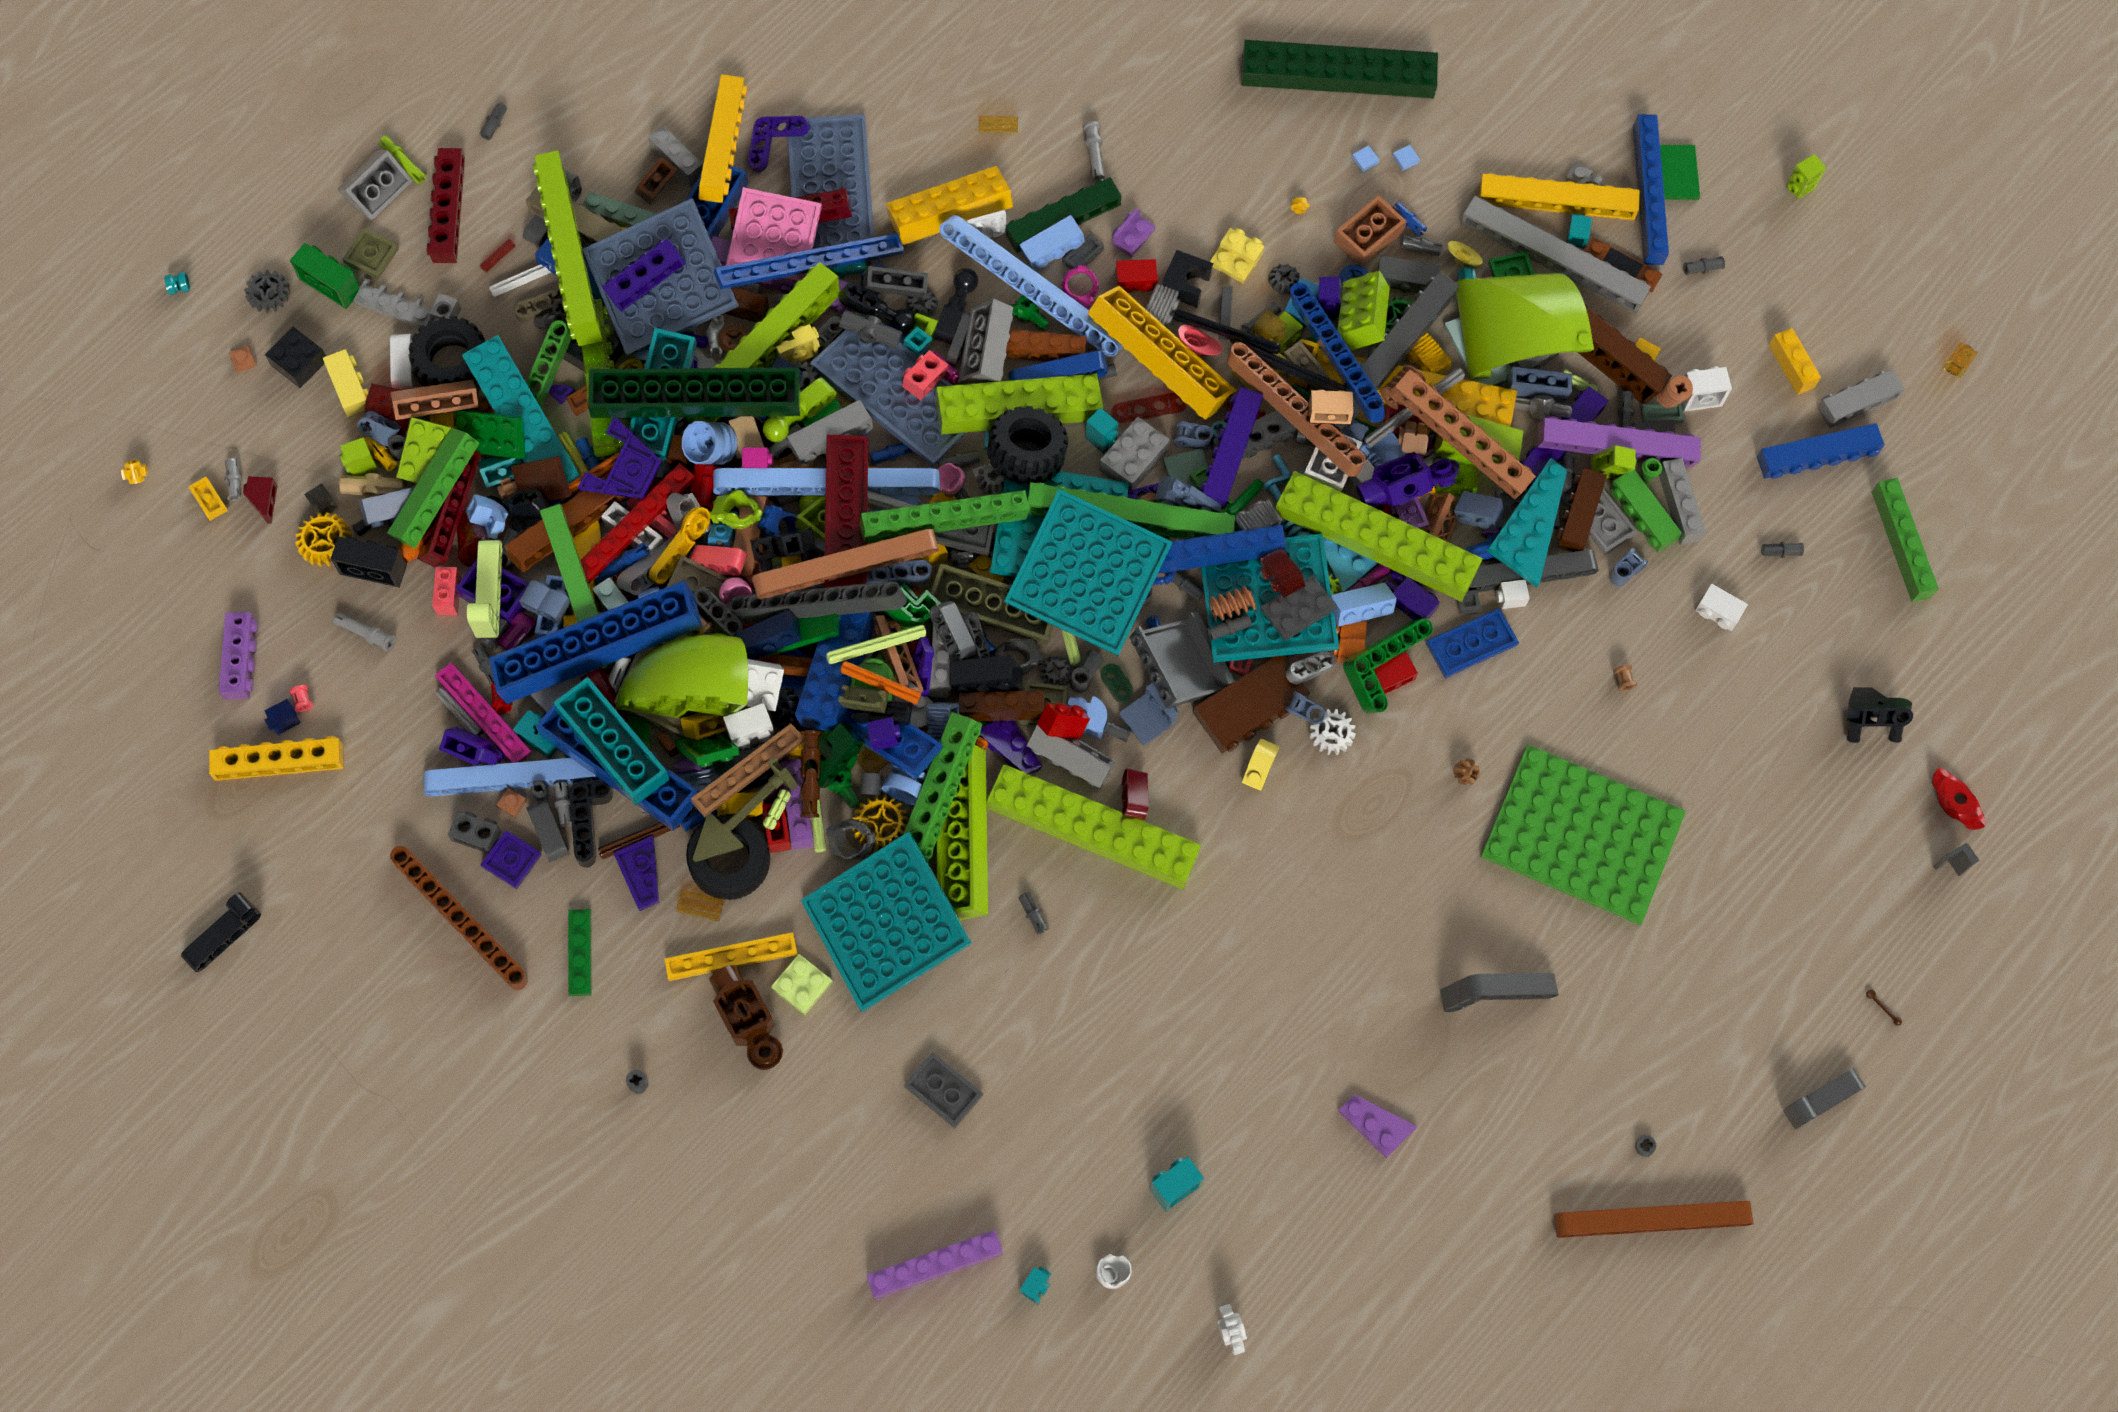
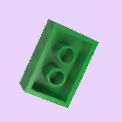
(325, 275)

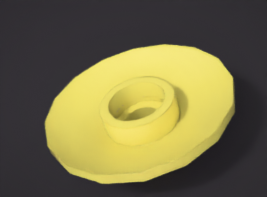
(1464, 254)

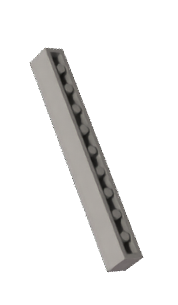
(1556, 254)

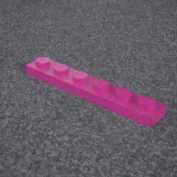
(483, 714)

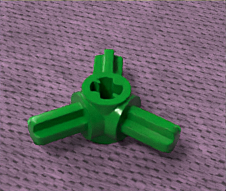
(1029, 311)
(844, 788)

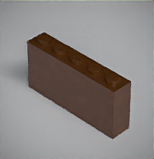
(1248, 704)

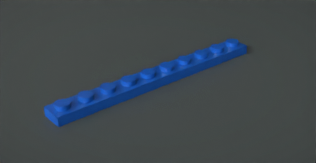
(802, 261)

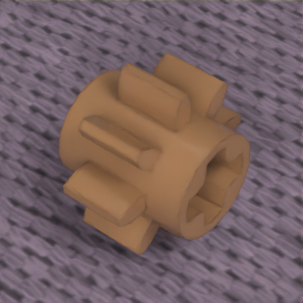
(507, 488)
(1466, 771)

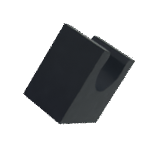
(1183, 268)

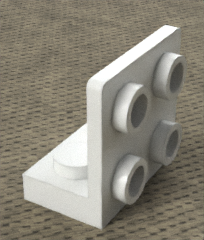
(990, 225)

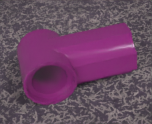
(521, 628)

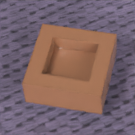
(242, 359)
(511, 803)

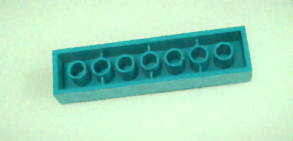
(511, 396)

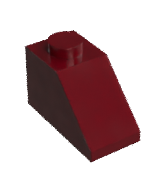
(261, 495)

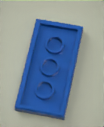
(1472, 643)

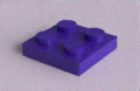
(511, 859)

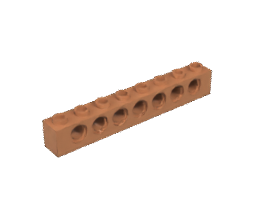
(1463, 444)

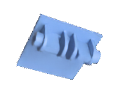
(1383, 451)

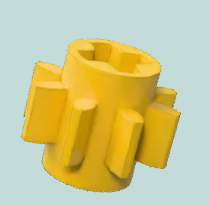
(134, 471)

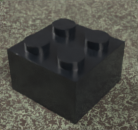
(296, 357)

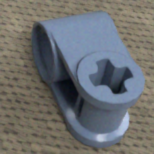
(379, 429)
(1191, 435)
(1630, 566)
(1304, 708)

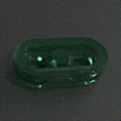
(1117, 684)

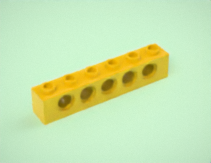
(330, 760)

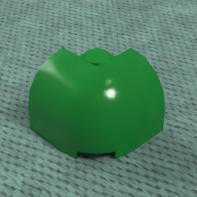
(915, 610)

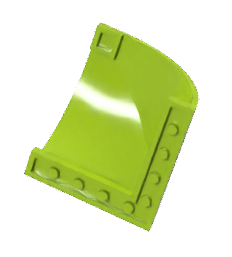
(1520, 319)

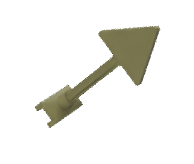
(717, 837)

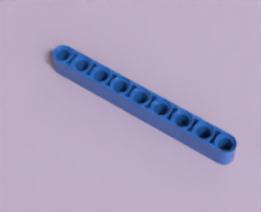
(1337, 352)

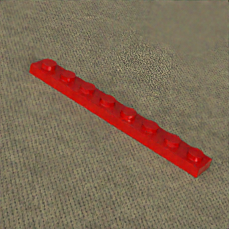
(635, 522)

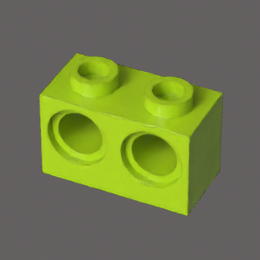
(1806, 176)
(1614, 461)

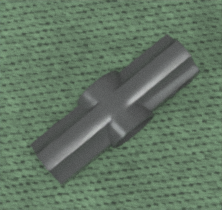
(870, 329)

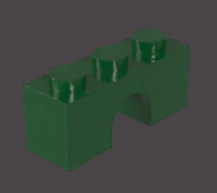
(845, 745)

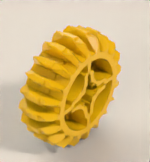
(332, 526)
(887, 826)

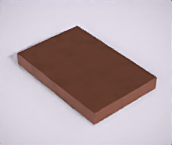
(542, 475)

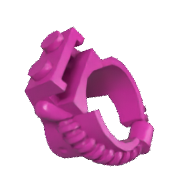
(1087, 299)

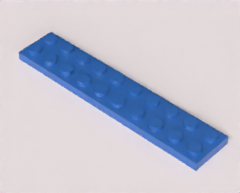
(914, 749)

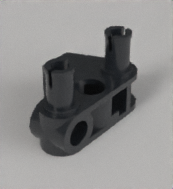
(778, 548)
(1868, 704)

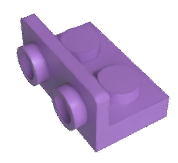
(1132, 233)
(1411, 513)

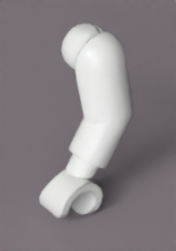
(712, 334)

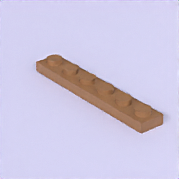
(747, 770)

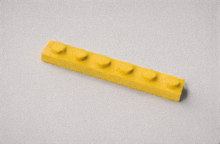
(736, 954)

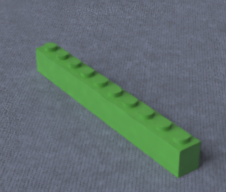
(1158, 518)

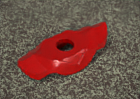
(1968, 813)

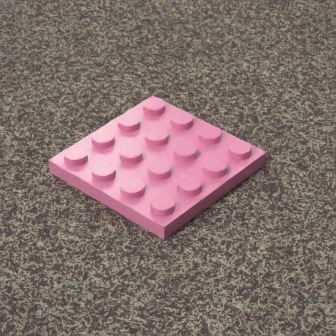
(772, 227)

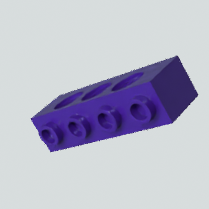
(641, 285)

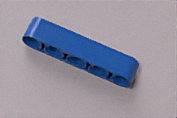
(1081, 364)

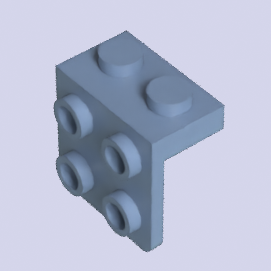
(1149, 716)

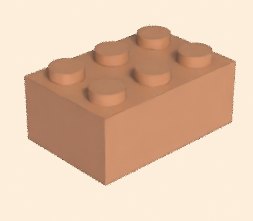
(1370, 231)

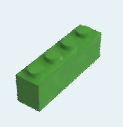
(1645, 510)

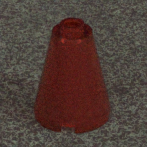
(467, 539)

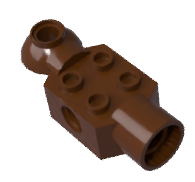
(746, 1016)

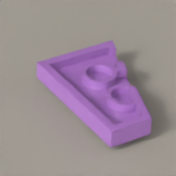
(1377, 1125)

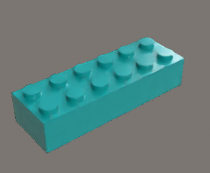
(665, 352)
(611, 741)

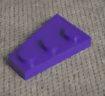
(1011, 745)
(640, 872)

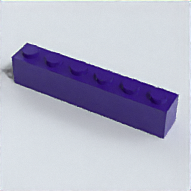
(1586, 408)
(1232, 445)

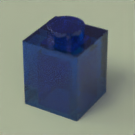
(281, 717)

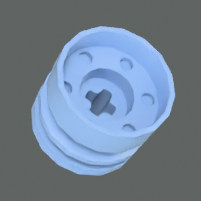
(709, 443)
(903, 786)

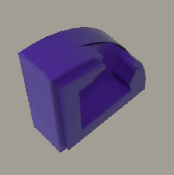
(560, 392)

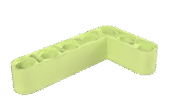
(485, 613)

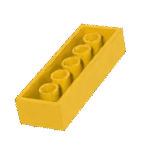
(966, 197)

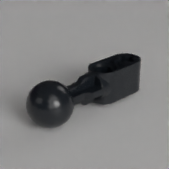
(965, 282)
(900, 319)
(524, 504)

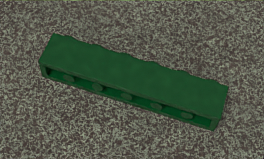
(1082, 205)

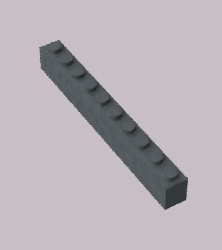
(1406, 333)

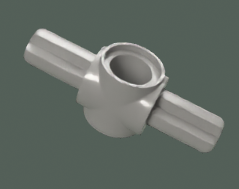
(1543, 406)

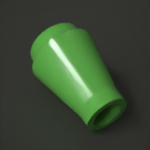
(1650, 470)

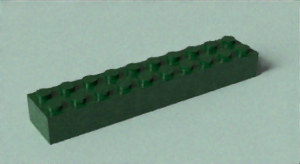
(1339, 69)
(694, 392)

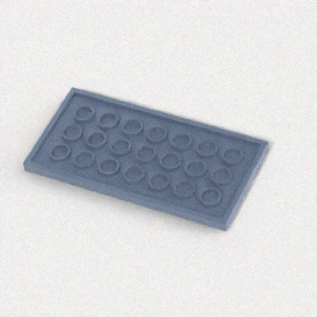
(833, 159)
(875, 377)

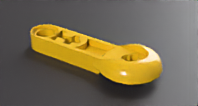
(692, 527)

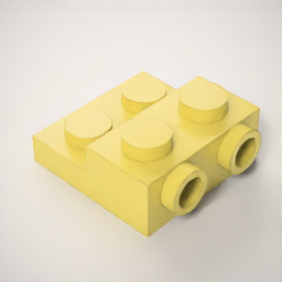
(1237, 254)
(802, 346)

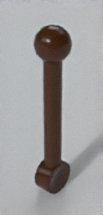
(1871, 994)

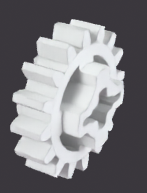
(1336, 740)
(1231, 1329)

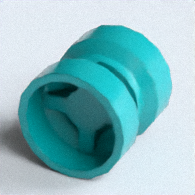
(177, 283)

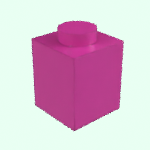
(756, 458)

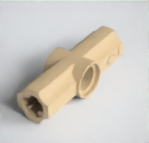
(370, 485)

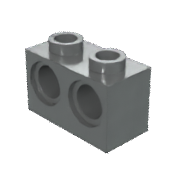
(471, 837)

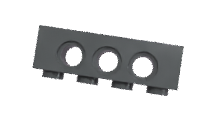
(1267, 439)

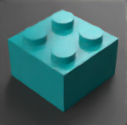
(1176, 1183)

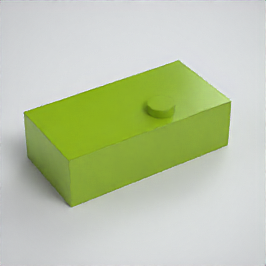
(1507, 436)

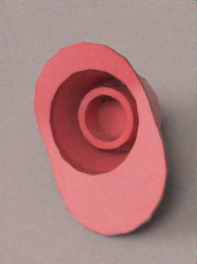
(1198, 341)

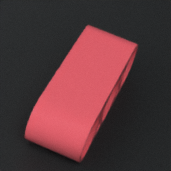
(720, 559)

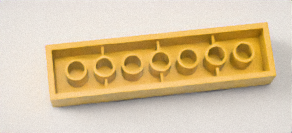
(1161, 352)

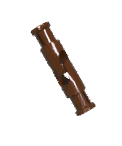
(810, 790)

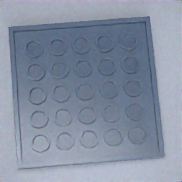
(680, 300)

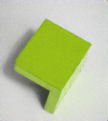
(926, 324)

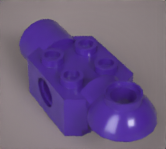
(1405, 479)

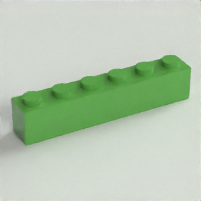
(433, 488)
(1904, 539)

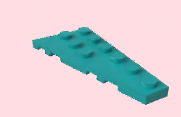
(1528, 531)

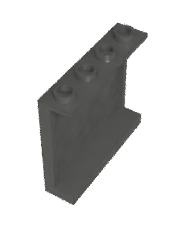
(1181, 661)

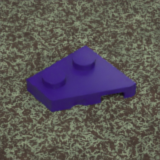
(923, 663)

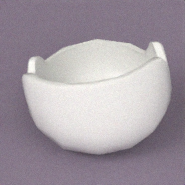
(1113, 1271)

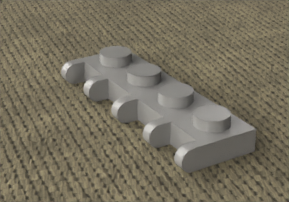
(392, 305)

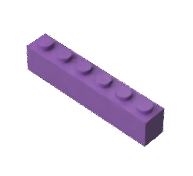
(934, 1265)

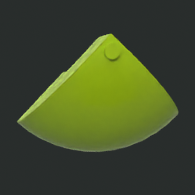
(688, 675)

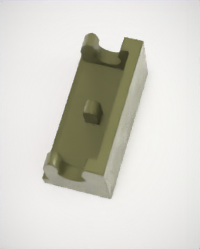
(864, 699)

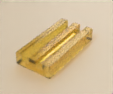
(998, 124)
(715, 917)

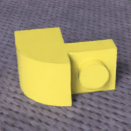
(1260, 764)

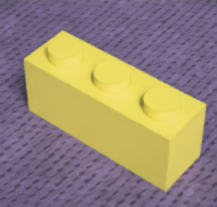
(347, 382)

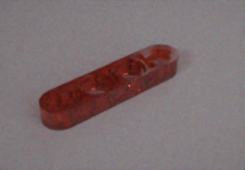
(1148, 403)

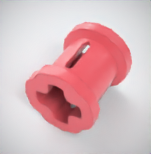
(301, 698)

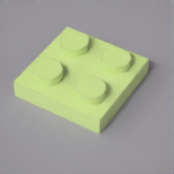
(801, 984)

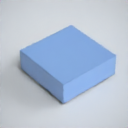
(1406, 157)
(1365, 158)

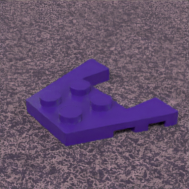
(631, 471)

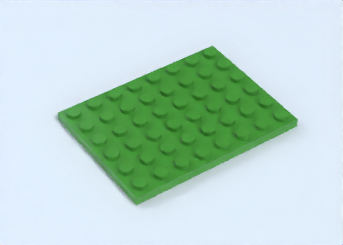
(1583, 834)

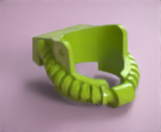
(726, 502)

